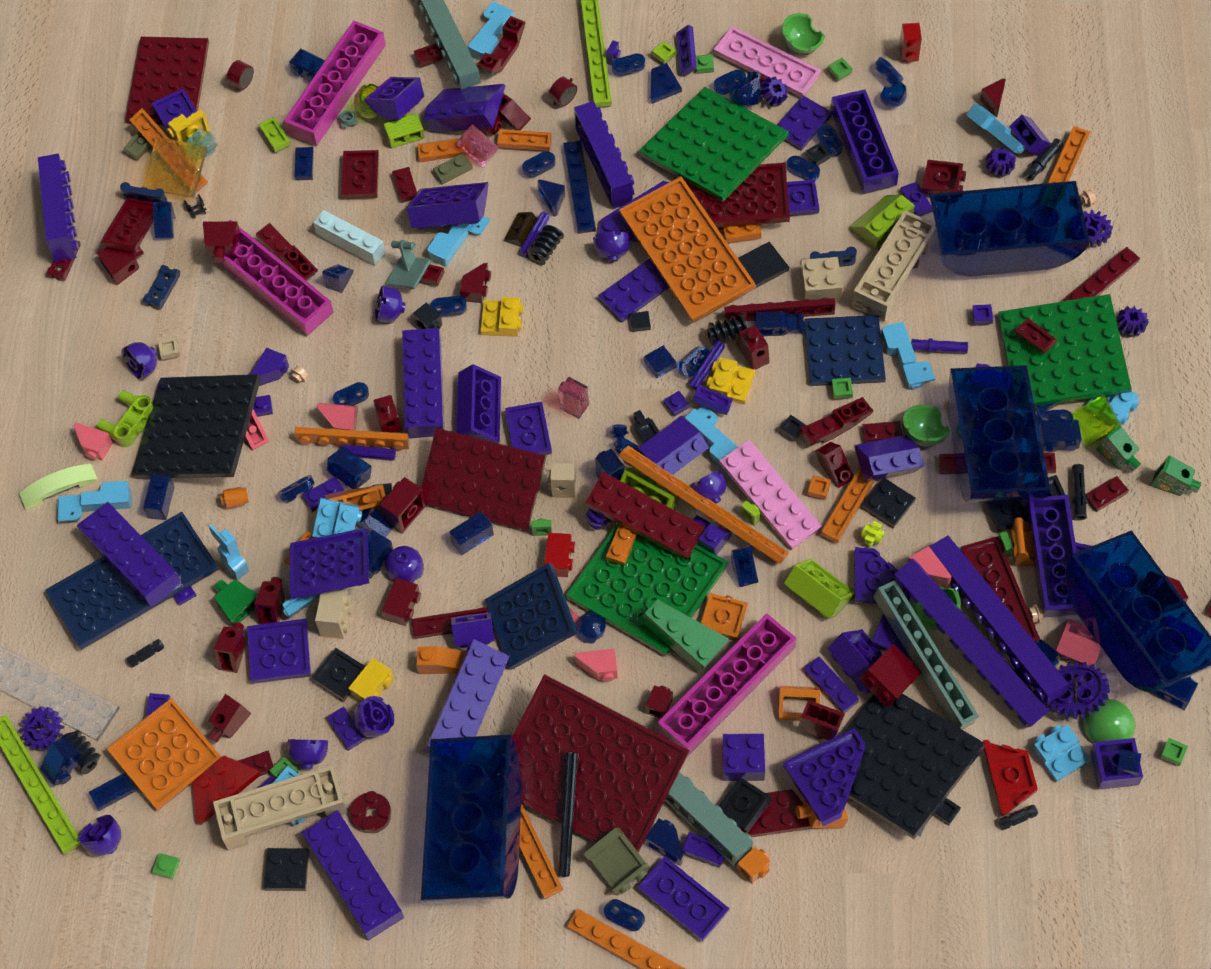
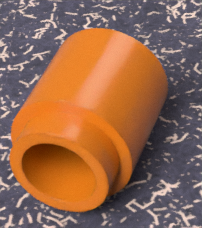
(234, 497)

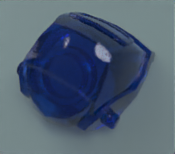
(747, 91)

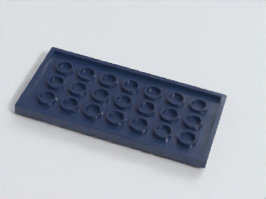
(101, 601)

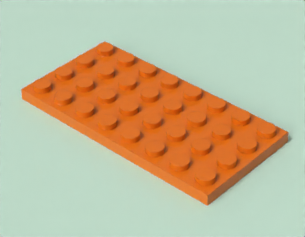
(687, 249)

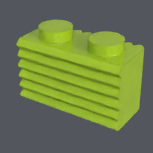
(404, 130)

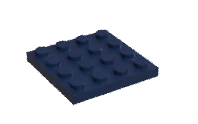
(844, 349)
(531, 616)

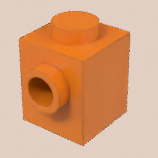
(754, 864)

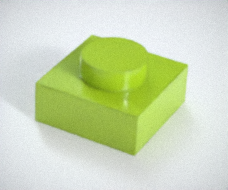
(664, 52)
(750, 512)

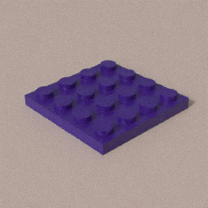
(329, 563)

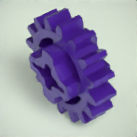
(1095, 224)
(38, 720)

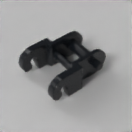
(190, 209)

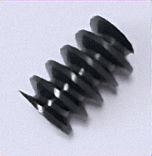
(545, 244)
(726, 328)
(88, 758)

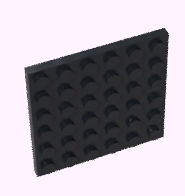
(197, 426)
(908, 761)

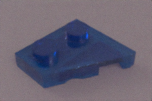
(663, 83)

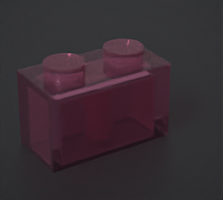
(478, 145)
(573, 397)

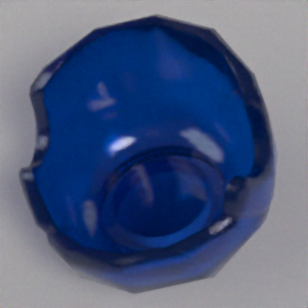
(894, 95)
(590, 627)

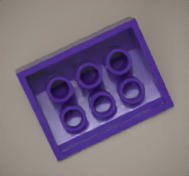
(460, 108)
(448, 205)

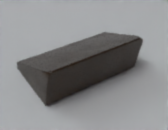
(520, 228)

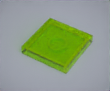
(1096, 420)

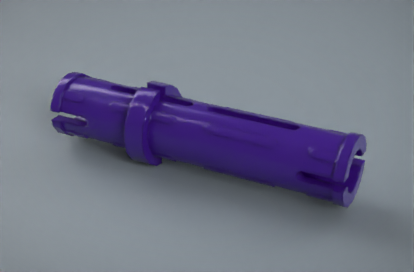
(939, 346)

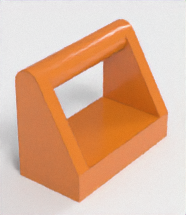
(1023, 551)
(795, 691)

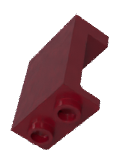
(890, 675)

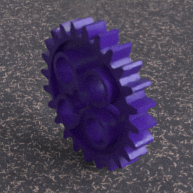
(1091, 691)

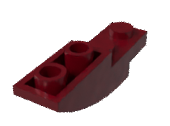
(286, 252)
(837, 423)

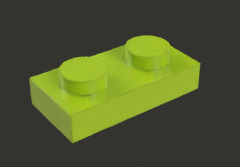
(274, 134)

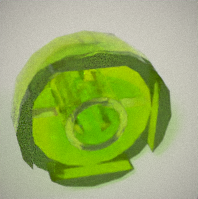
(360, 105)

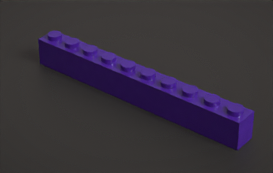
(1000, 623)
(971, 642)

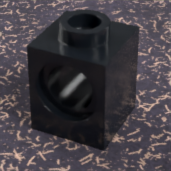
(427, 317)

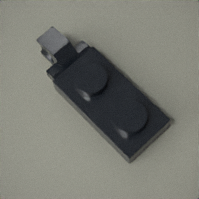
(644, 427)

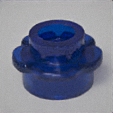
(619, 430)

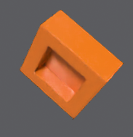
(819, 487)

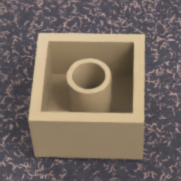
(821, 278)
(333, 613)

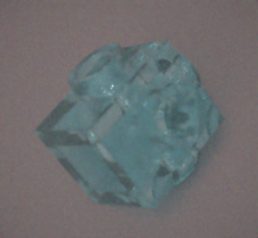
(204, 138)

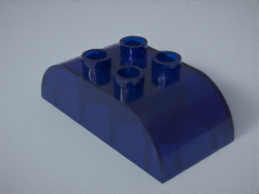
(1010, 228)
(996, 434)
(1136, 614)
(472, 819)

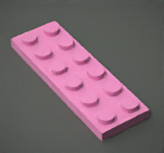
(770, 61)
(770, 494)

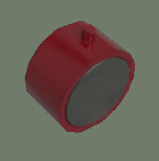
(240, 74)
(562, 91)

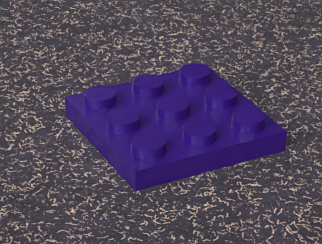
(279, 651)

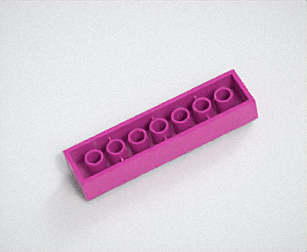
(334, 83)
(278, 284)
(727, 683)

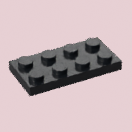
(1005, 512)

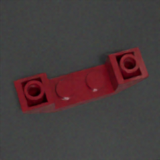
(506, 47)

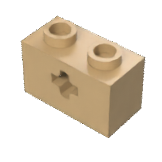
(562, 480)

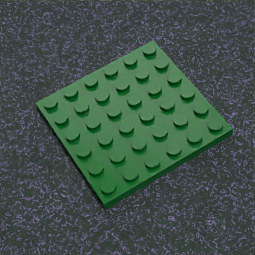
(713, 143)
(1086, 353)
(650, 573)

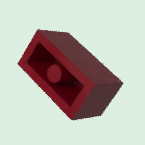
(401, 602)

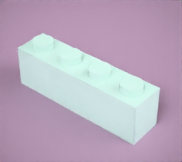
(349, 237)

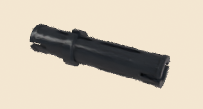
(1039, 164)
(1079, 499)

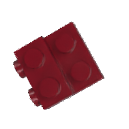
(943, 177)

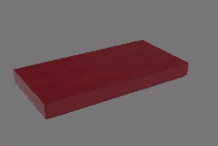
(129, 225)

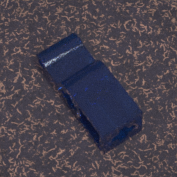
(779, 323)

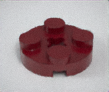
(382, 812)

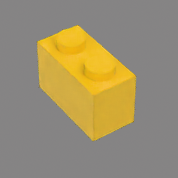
(371, 681)

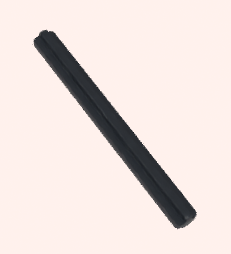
(568, 814)

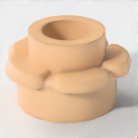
(1088, 197)
(299, 374)
(1036, 614)

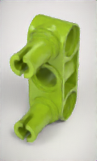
(132, 421)

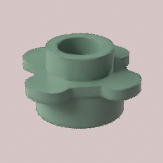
(344, 116)

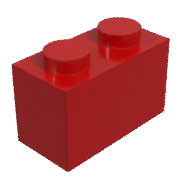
(910, 42)
(559, 552)

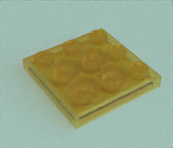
(175, 167)

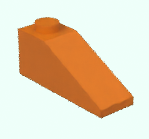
(363, 497)
(438, 660)

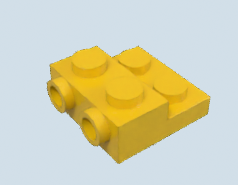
(183, 128)
(502, 317)
(731, 380)

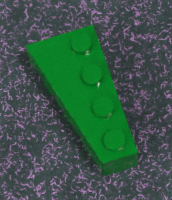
(686, 636)

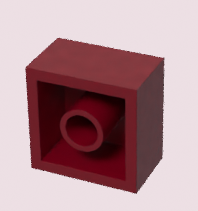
(403, 504)

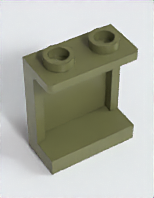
(617, 861)

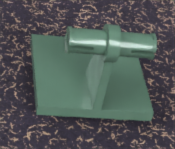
(408, 268)

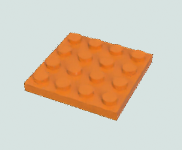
(164, 754)

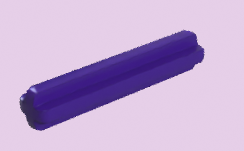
(539, 224)
(706, 365)
(372, 452)

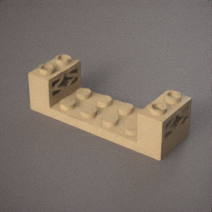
(893, 264)
(278, 804)

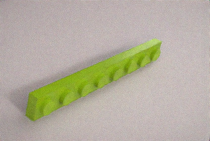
(596, 53)
(37, 787)

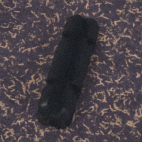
(145, 653)
(1018, 817)

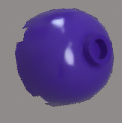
(611, 246)
(389, 304)
(140, 359)
(711, 486)
(404, 564)
(373, 717)
(307, 752)
(101, 837)

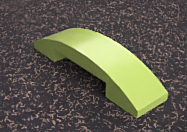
(57, 482)

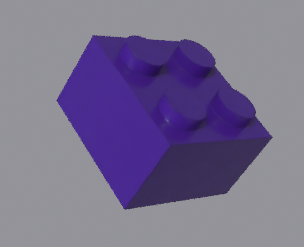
(743, 757)
(1105, 762)

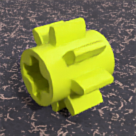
(872, 533)

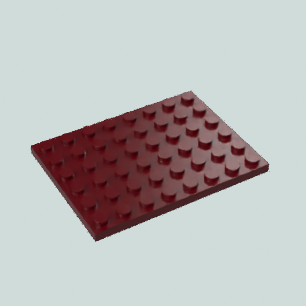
(620, 763)

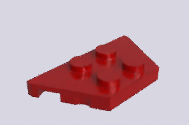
(1010, 775)
(218, 782)

